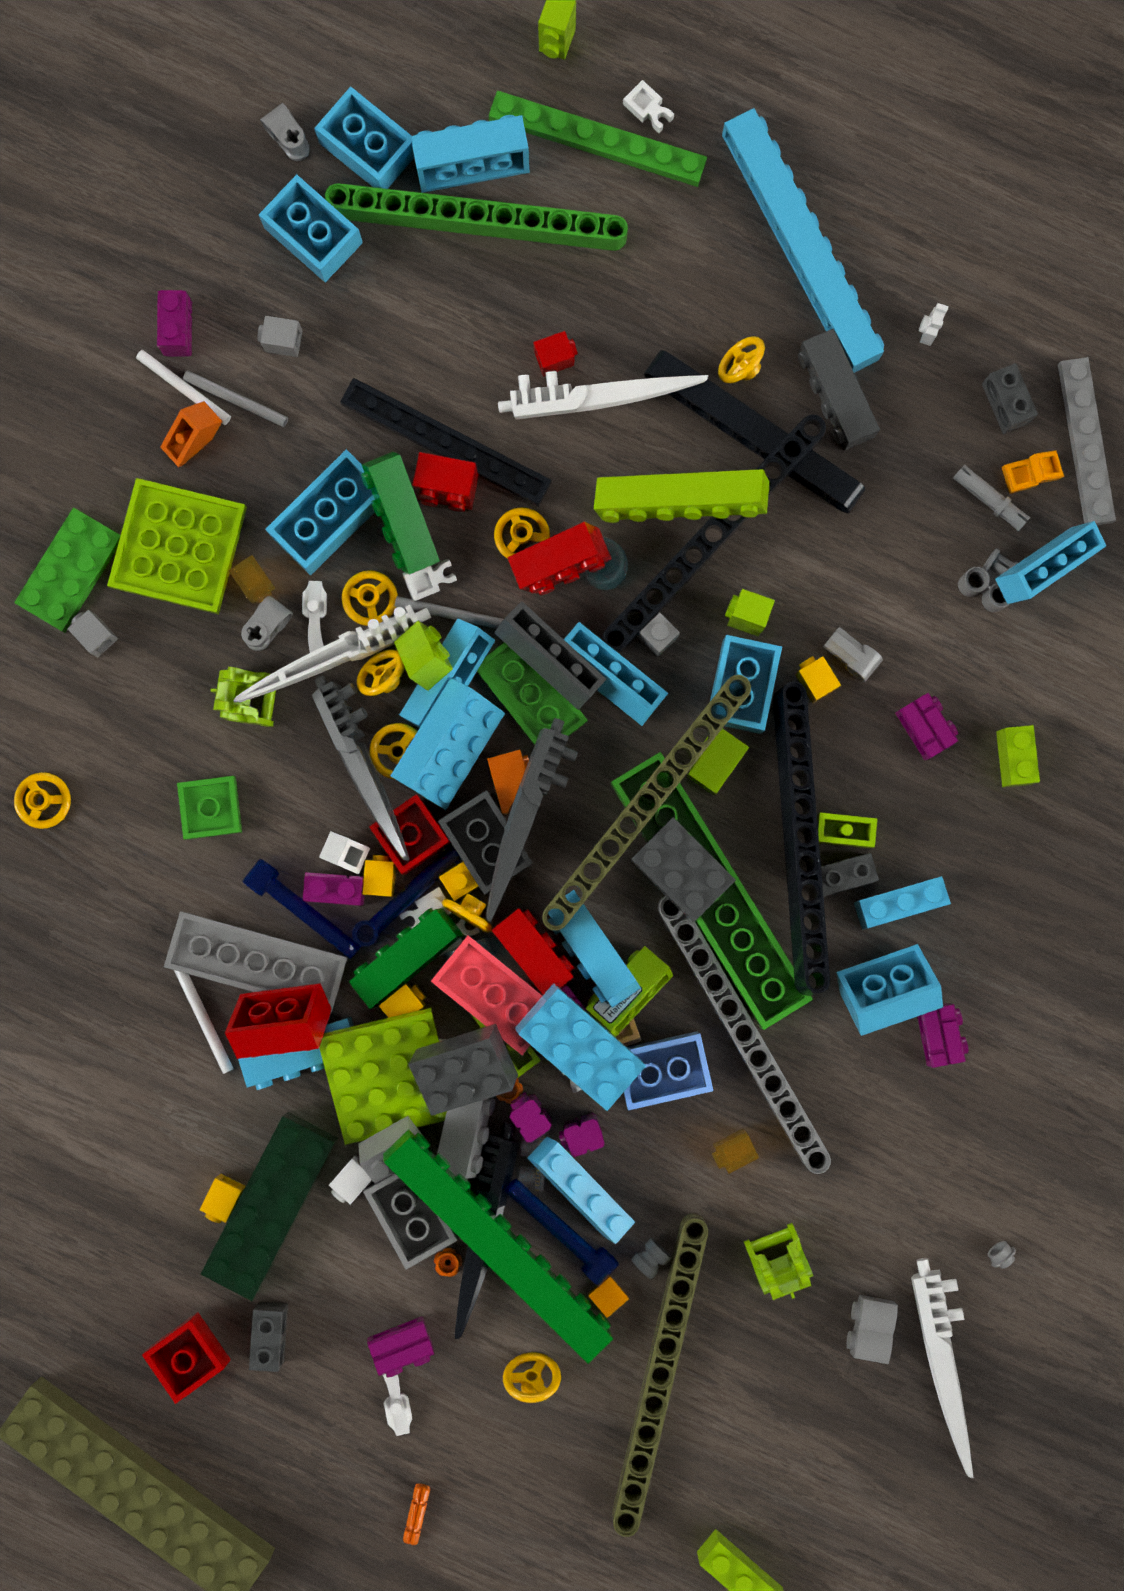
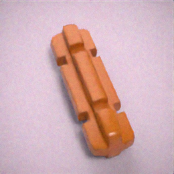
(416, 1514)

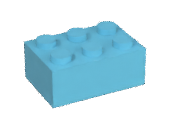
(365, 140)
(310, 228)
(759, 665)
(889, 989)

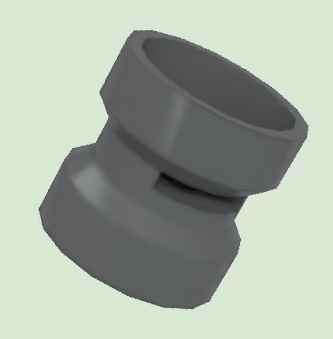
(648, 1261)

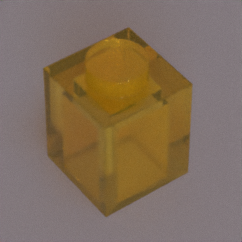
(252, 580)
(734, 1151)

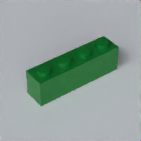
(400, 513)
(406, 957)

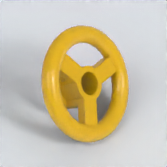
(745, 364)
(518, 525)
(386, 584)
(384, 676)
(376, 749)
(32, 800)
(469, 911)
(531, 1382)

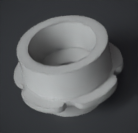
(1002, 1255)

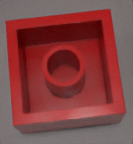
(445, 481)
(420, 833)
(186, 1357)

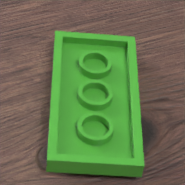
(68, 570)
(527, 694)

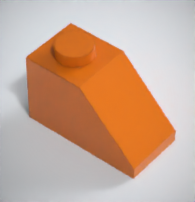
(190, 432)
(507, 774)

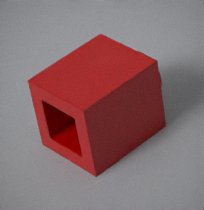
(555, 352)

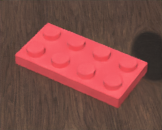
(487, 990)

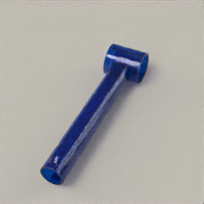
(264, 879)
(407, 896)
(597, 1263)

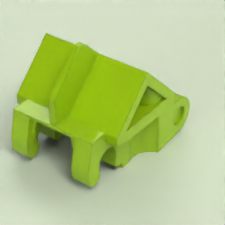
(231, 684)
(782, 1274)

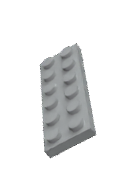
(250, 958)

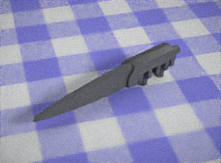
(343, 730)
(534, 784)

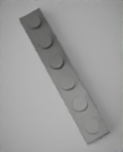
(1086, 441)

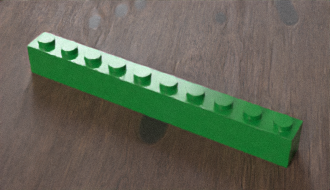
(497, 1245)

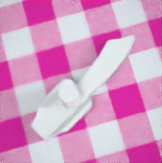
(314, 607)
(397, 1407)

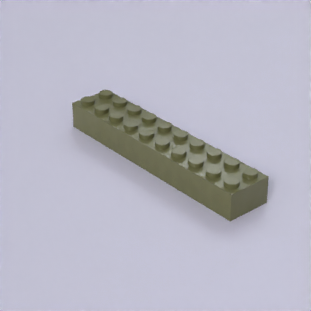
(134, 1490)

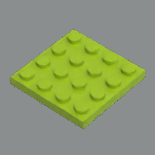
(177, 546)
(372, 1073)

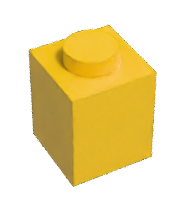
(817, 678)
(379, 876)
(459, 881)
(404, 1001)
(222, 1198)

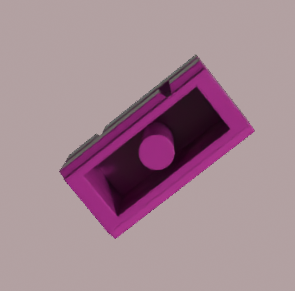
(174, 323)
(927, 726)
(333, 889)
(942, 1036)
(530, 1116)
(582, 1135)
(401, 1347)

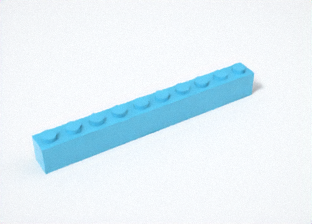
(801, 238)

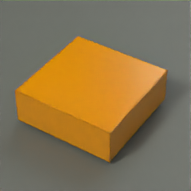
(1046, 466)
(1019, 476)
(608, 1296)

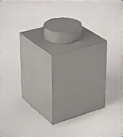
(280, 336)
(92, 633)
(658, 634)

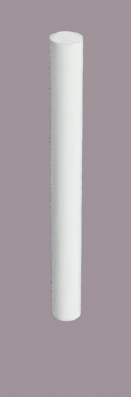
(180, 384)
(204, 1021)

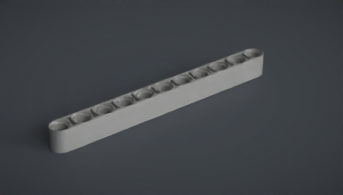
(746, 1047)

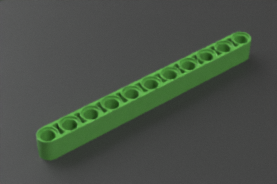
(487, 226)

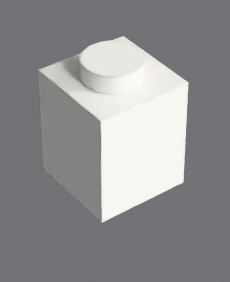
(344, 852)
(350, 1181)

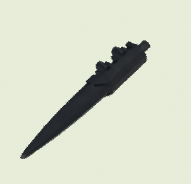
(494, 1179)

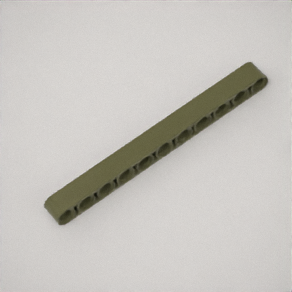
(659, 794)
(659, 1387)

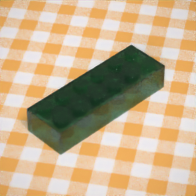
(269, 1206)

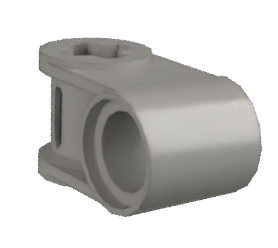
(286, 131)
(268, 621)

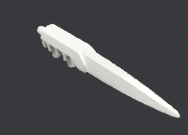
(561, 399)
(348, 647)
(936, 1333)

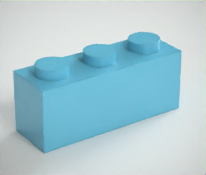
(902, 903)

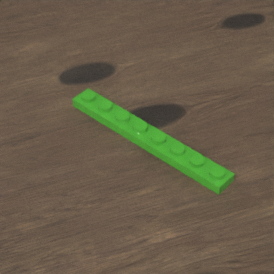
(601, 139)

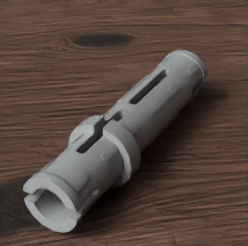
(994, 500)

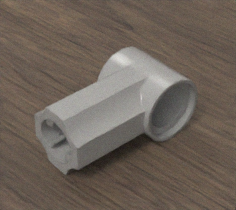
(858, 658)

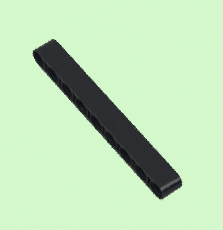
(757, 433)

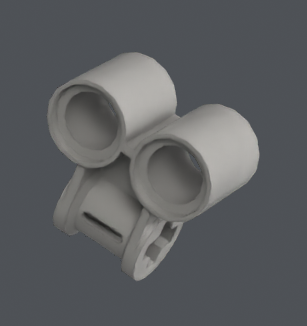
(992, 568)

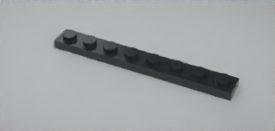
(445, 441)

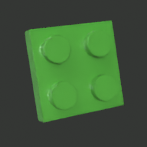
(209, 807)

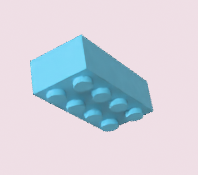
(471, 153)
(324, 514)
(448, 743)
(580, 1047)

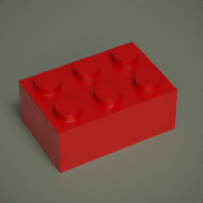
(560, 559)
(533, 950)
(278, 1021)

